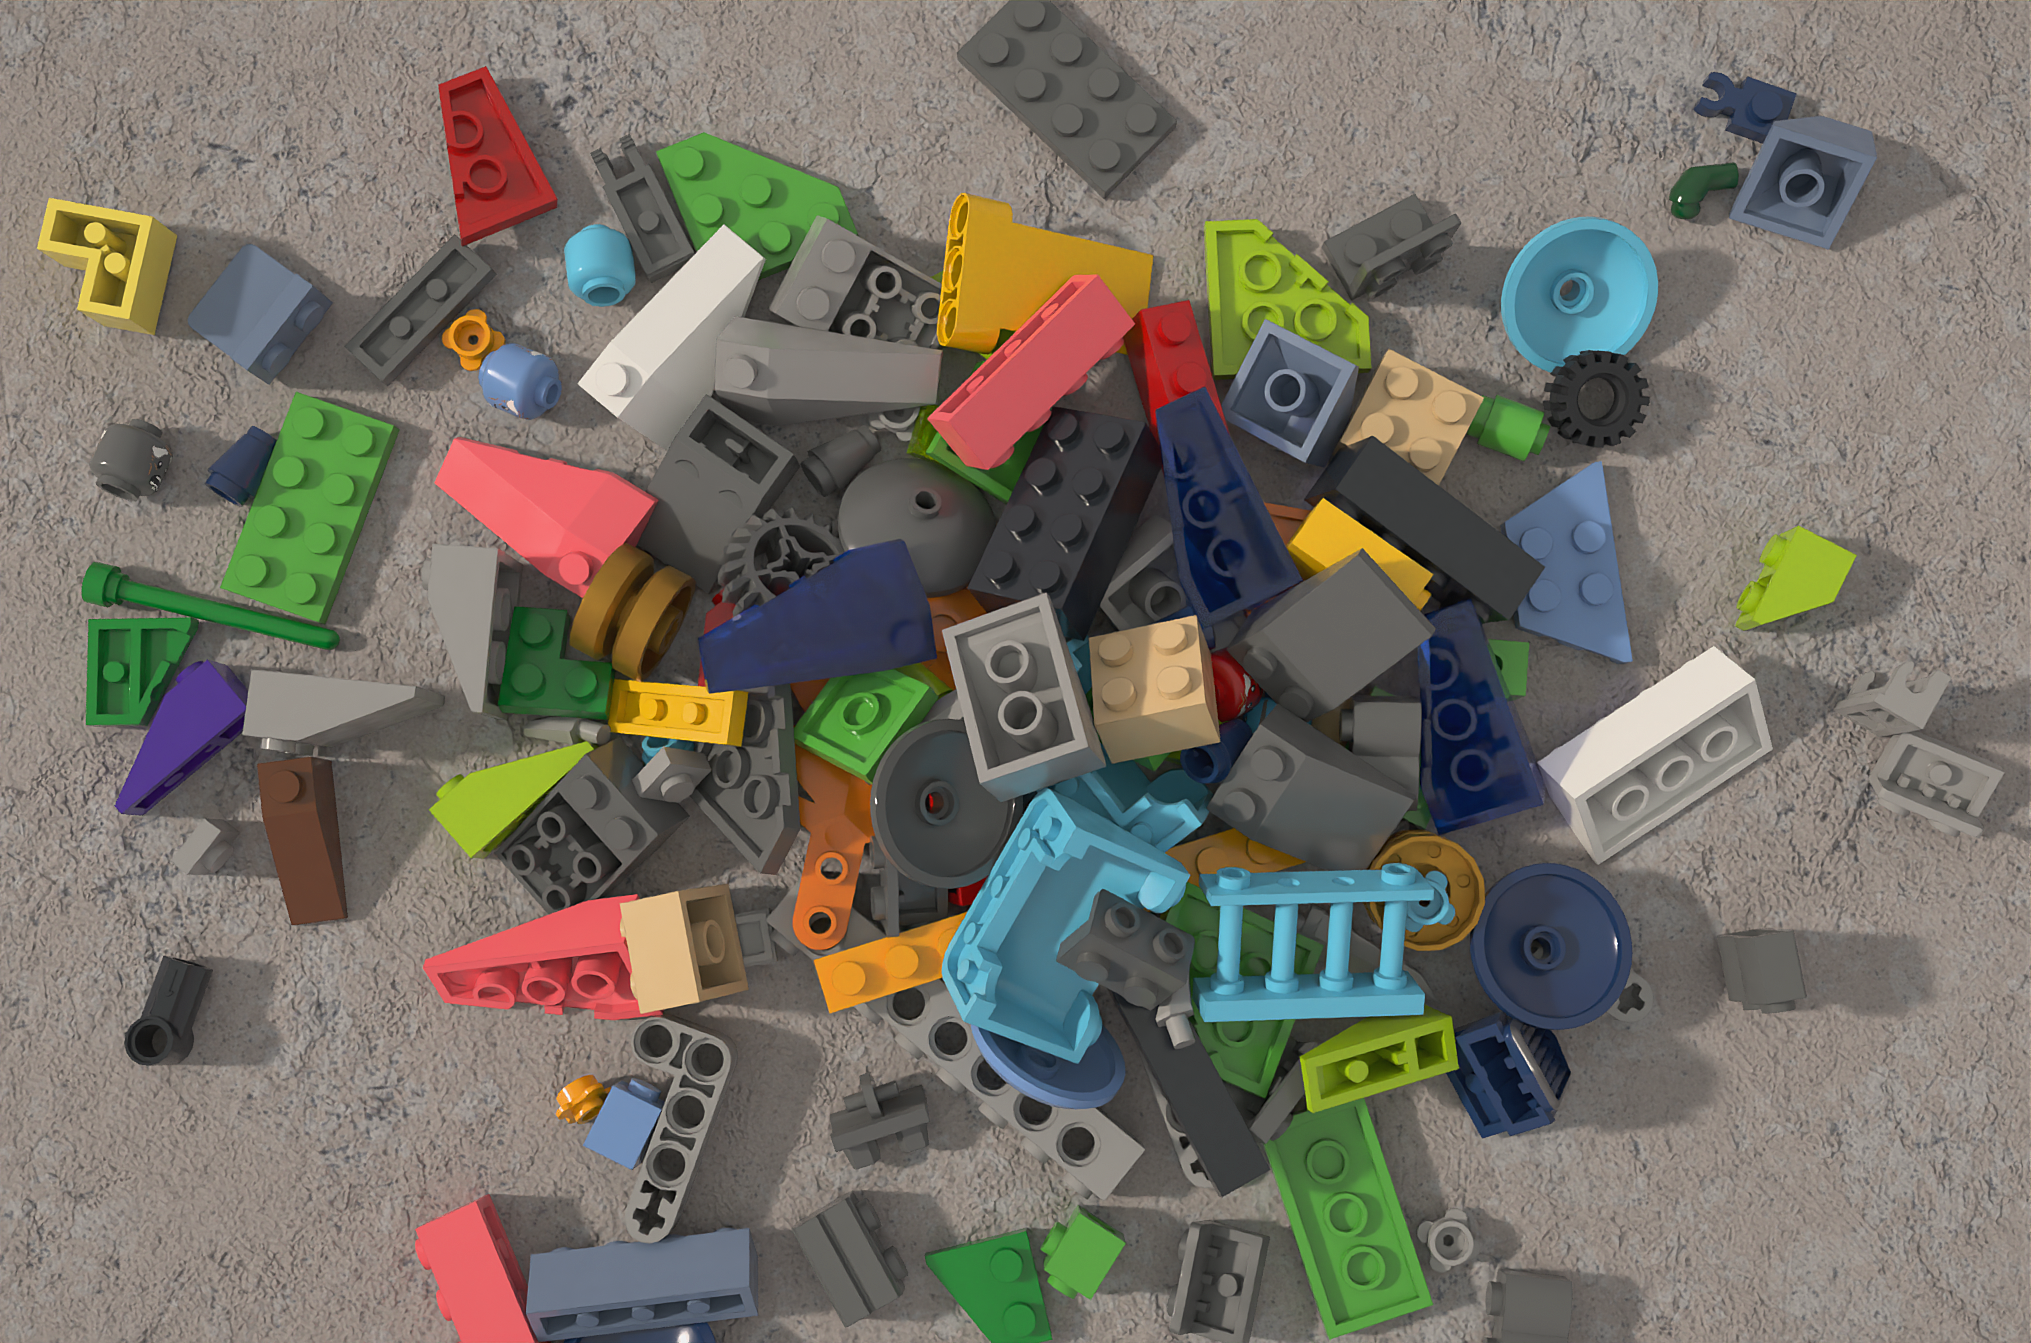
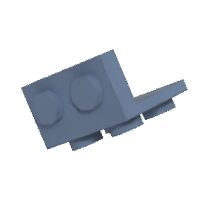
(258, 312)

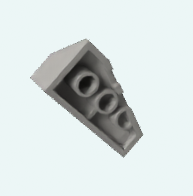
(809, 375)

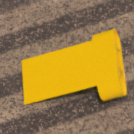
(1007, 271)

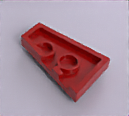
(489, 159)

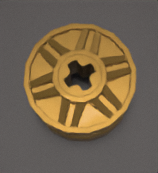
(1464, 888)

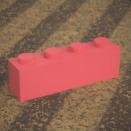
(1032, 372)
(476, 1274)

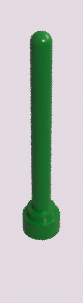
(107, 586)

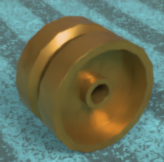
(632, 612)

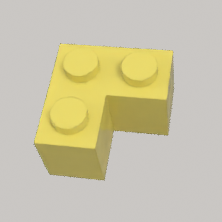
(123, 260)

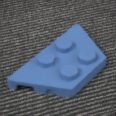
(1580, 587)

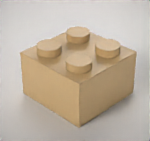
(1413, 414)
(1153, 690)
(683, 947)

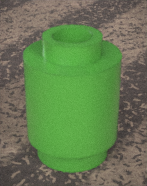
(1509, 427)

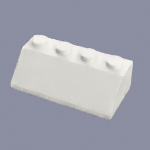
(1657, 753)

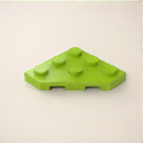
(1258, 280)

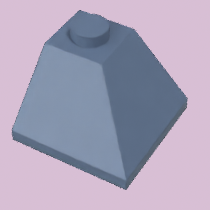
(1806, 178)
(1292, 394)

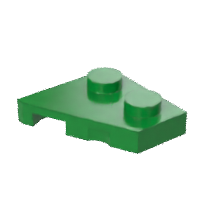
(132, 666)
(996, 1286)

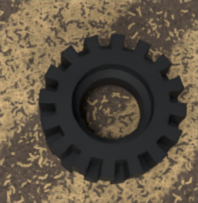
(1626, 404)

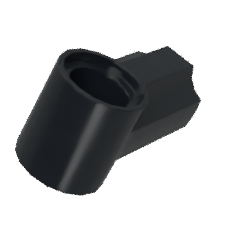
(172, 1006)

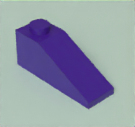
(188, 730)

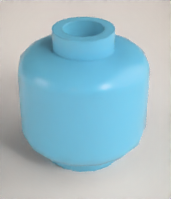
(600, 265)

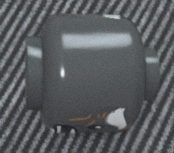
(131, 460)

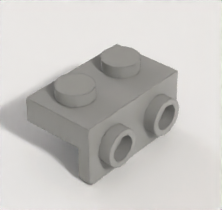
(1935, 782)

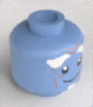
(520, 381)

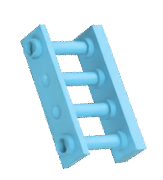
(1307, 996)

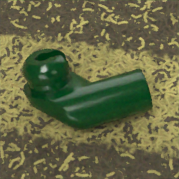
(1695, 185)

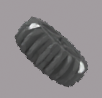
(792, 550)

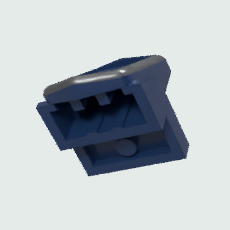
(1508, 1074)

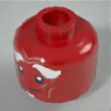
(1234, 688)

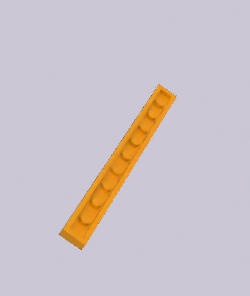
(918, 953)

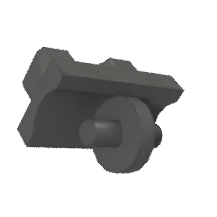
(876, 1114)

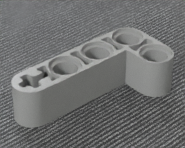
(671, 1128)

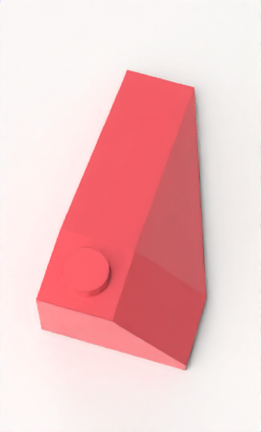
(547, 510)
(553, 961)

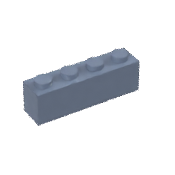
(642, 1285)

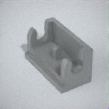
(1898, 705)

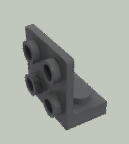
(1388, 245)

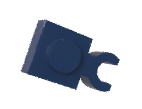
(1749, 108)

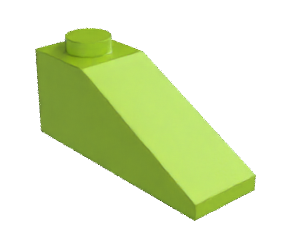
(495, 801)
(1378, 1057)

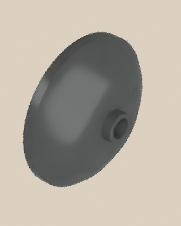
(941, 540)
(966, 825)

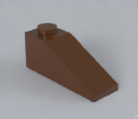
(304, 837)

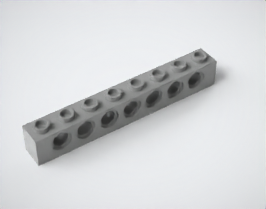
(1113, 1146)

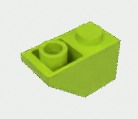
(1796, 577)

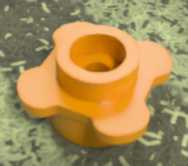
(465, 327)
(581, 1100)

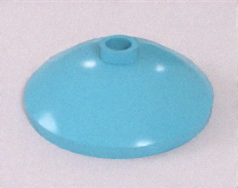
(1609, 297)

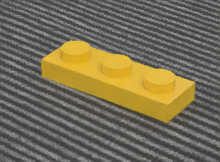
(677, 712)

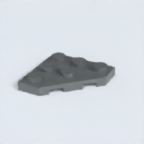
(755, 786)

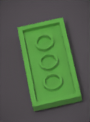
(310, 508)
(1346, 1219)

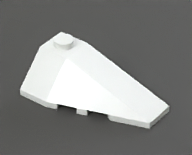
(667, 352)

